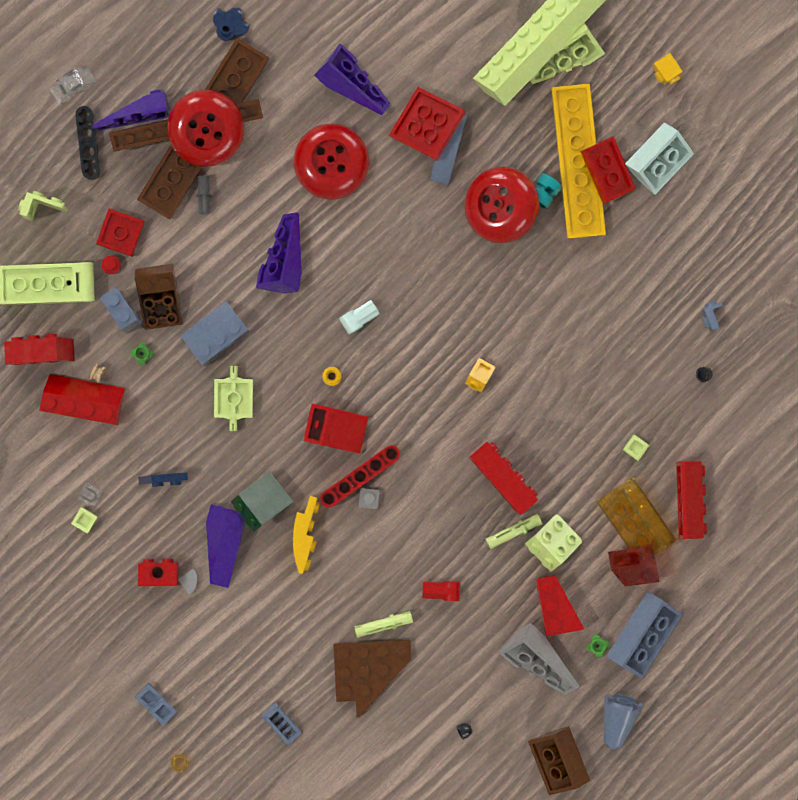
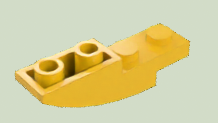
(304, 543)

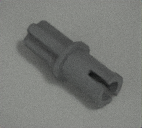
(203, 195)

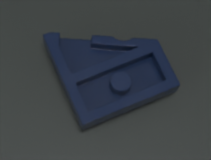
(158, 480)

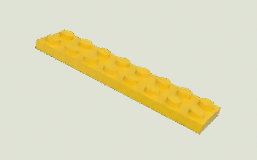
(575, 133)

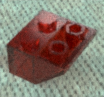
(634, 565)

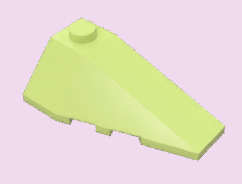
(578, 50)

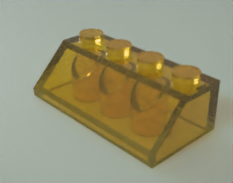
(635, 517)

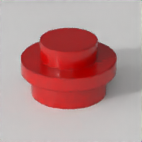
(110, 265)

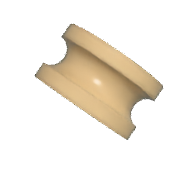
(97, 373)

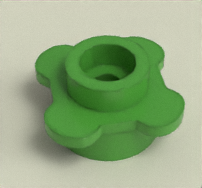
(141, 348)
(602, 646)

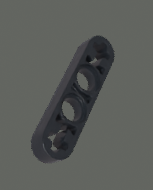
(87, 143)

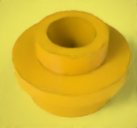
(327, 371)

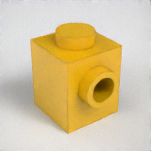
(667, 70)

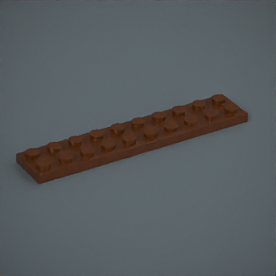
(173, 174)

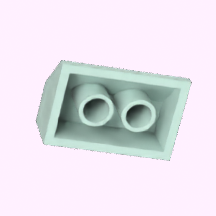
(659, 158)

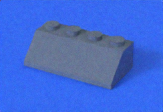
(644, 635)

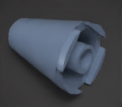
(619, 718)

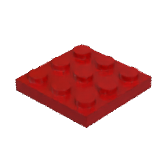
(427, 123)

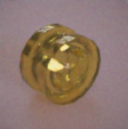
(173, 761)

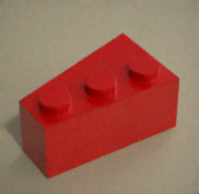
(38, 350)
(556, 608)

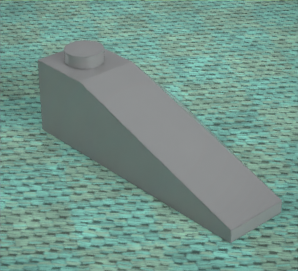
(534, 653)

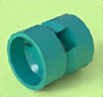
(552, 189)

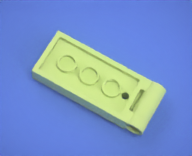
(47, 283)

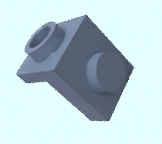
(709, 320)

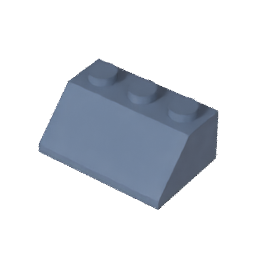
(214, 333)

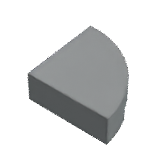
(189, 581)

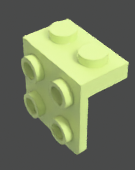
(29, 205)
(553, 543)

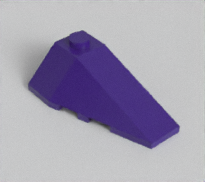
(345, 77)
(283, 267)
(224, 537)

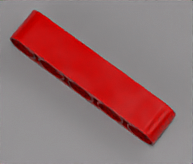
(350, 478)

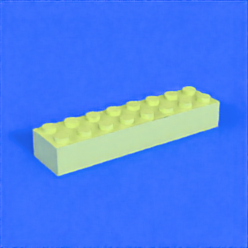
(533, 46)

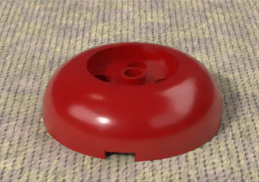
(196, 107)
(332, 184)
(520, 194)

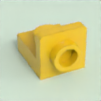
(480, 375)

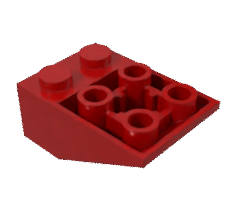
(335, 428)

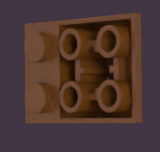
(158, 296)

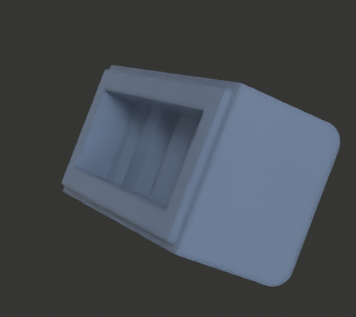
(272, 710)

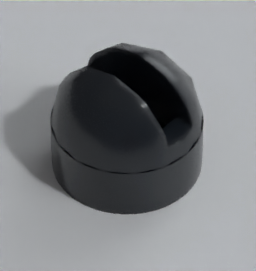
(702, 372)
(464, 730)

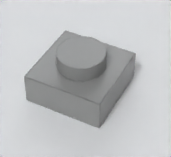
(368, 498)

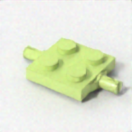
(233, 398)

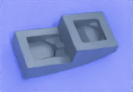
(156, 704)

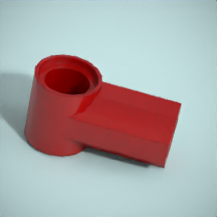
(442, 590)

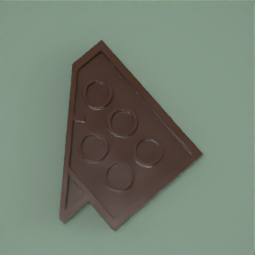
(367, 669)

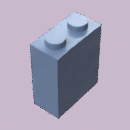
(121, 310)

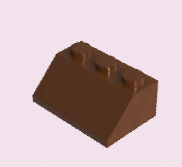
(559, 761)

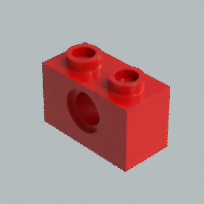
(170, 573)

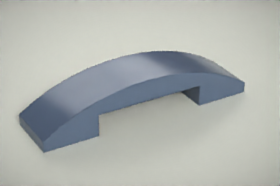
(443, 167)

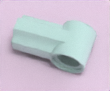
(357, 318)

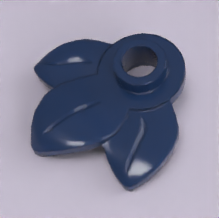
(232, 21)

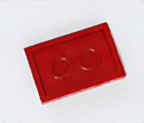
(608, 170)

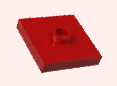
(120, 232)

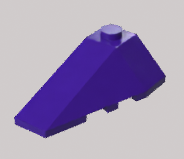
(145, 109)

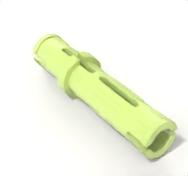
(514, 531)
(390, 622)

